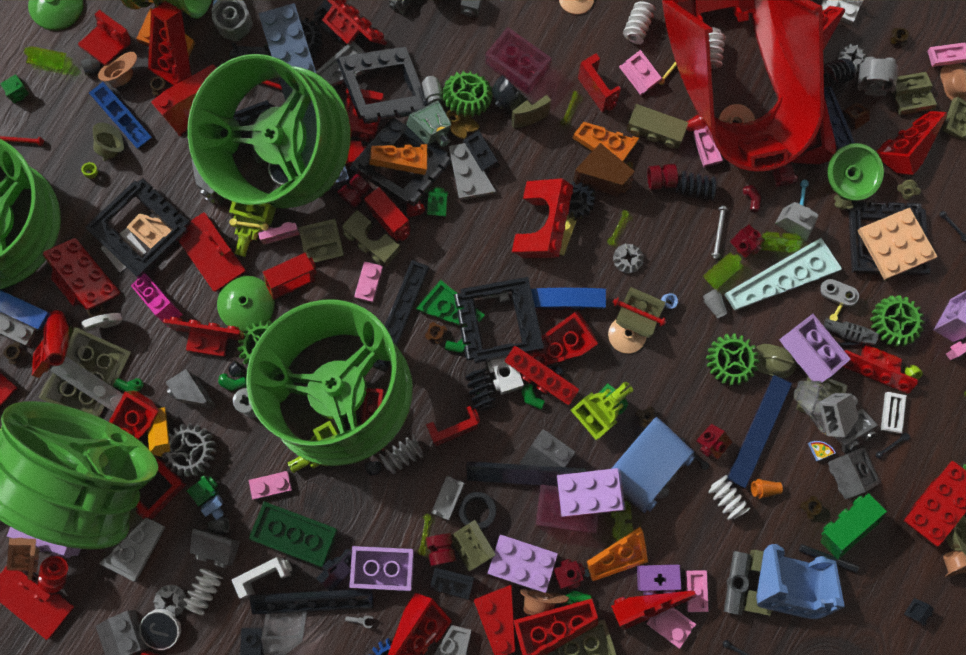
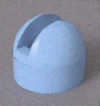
(671, 298)

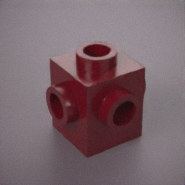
(747, 241)
(714, 441)
(561, 574)

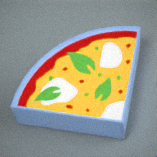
(821, 449)

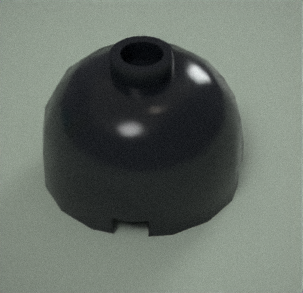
(507, 95)

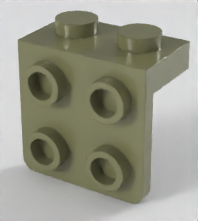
(636, 322)

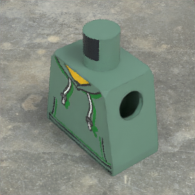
(430, 124)

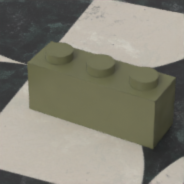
(657, 126)

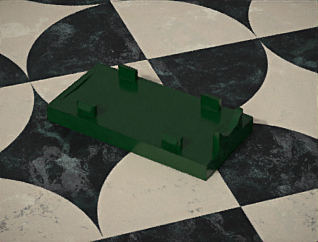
(293, 534)

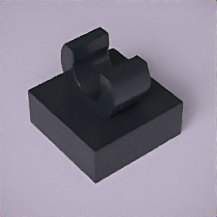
(919, 611)

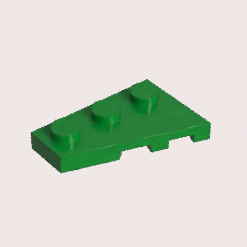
(442, 305)

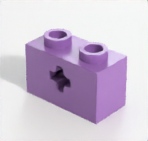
(670, 574)

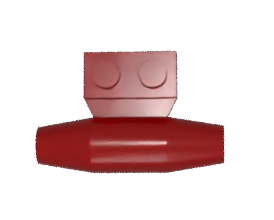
(54, 346)

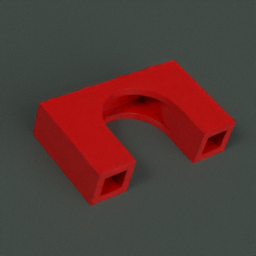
(548, 240)

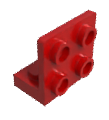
(106, 39)

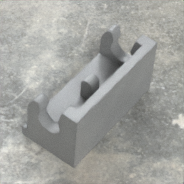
(447, 498)

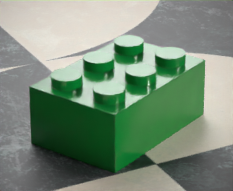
(852, 525)

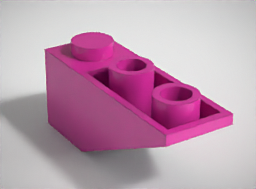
(155, 298)

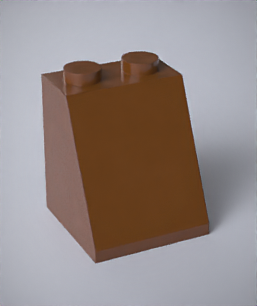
(604, 172)

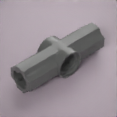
(735, 597)

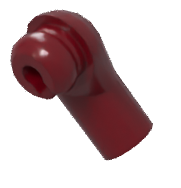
(755, 197)

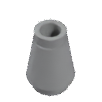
(715, 303)

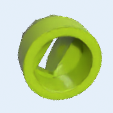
(90, 167)
(914, 371)

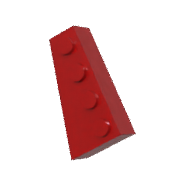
(168, 44)
(553, 628)

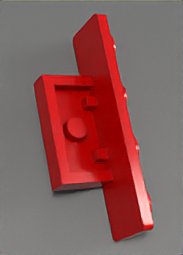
(880, 367)
(540, 374)

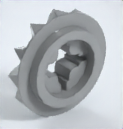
(859, 53)
(623, 264)
(167, 592)

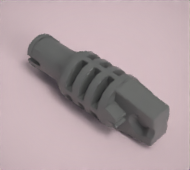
(852, 331)

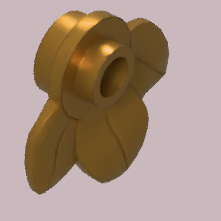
(461, 125)

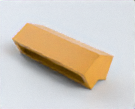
(158, 434)

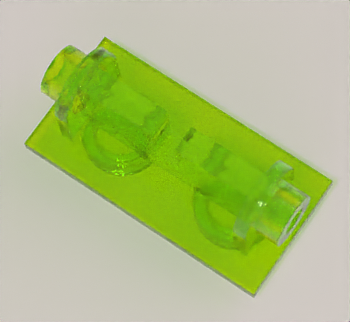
(44, 57)
(788, 242)
(723, 270)
(622, 529)

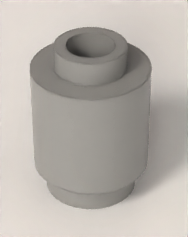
(432, 89)

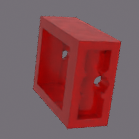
(388, 215)
(290, 275)
(178, 485)

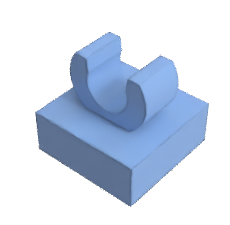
(213, 507)

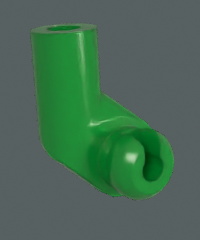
(455, 347)
(230, 384)
(133, 385)
(529, 396)
(575, 597)

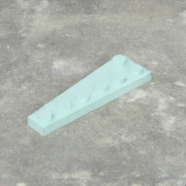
(796, 270)

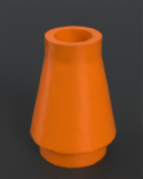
(764, 488)

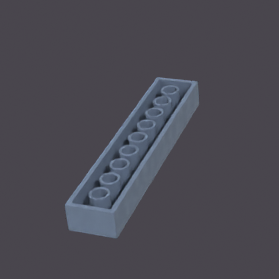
(289, 44)

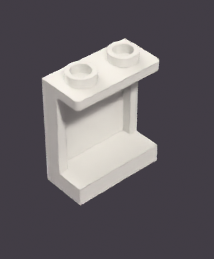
(243, 582)

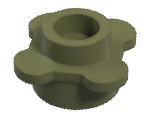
(908, 184)
(843, 203)

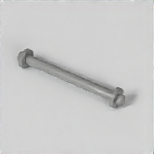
(716, 255)

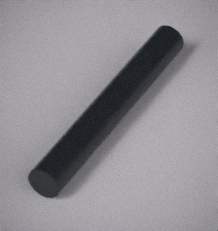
(816, 553)

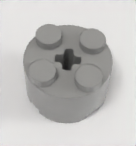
(232, 19)
(878, 76)

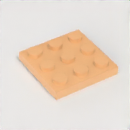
(897, 243)

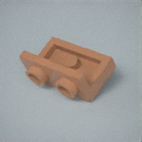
(23, 555)

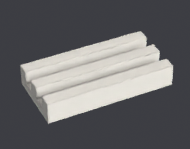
(886, 408)

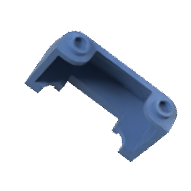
(651, 464)
(798, 586)

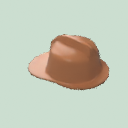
(119, 71)
(954, 80)
(955, 563)
(539, 602)

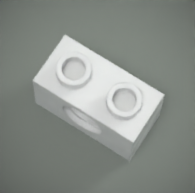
(505, 384)

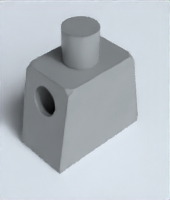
(797, 220)
(839, 414)

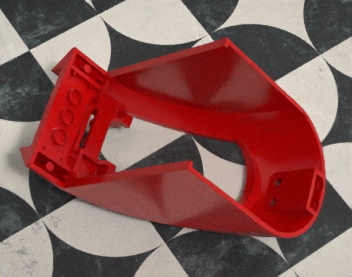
(792, 53)

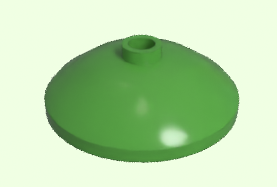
(55, 13)
(865, 167)
(258, 304)

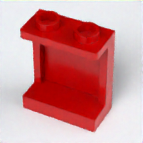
(594, 85)
(357, 127)
(456, 430)

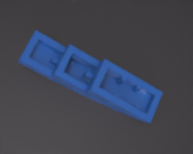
(120, 115)
(569, 298)
(22, 311)

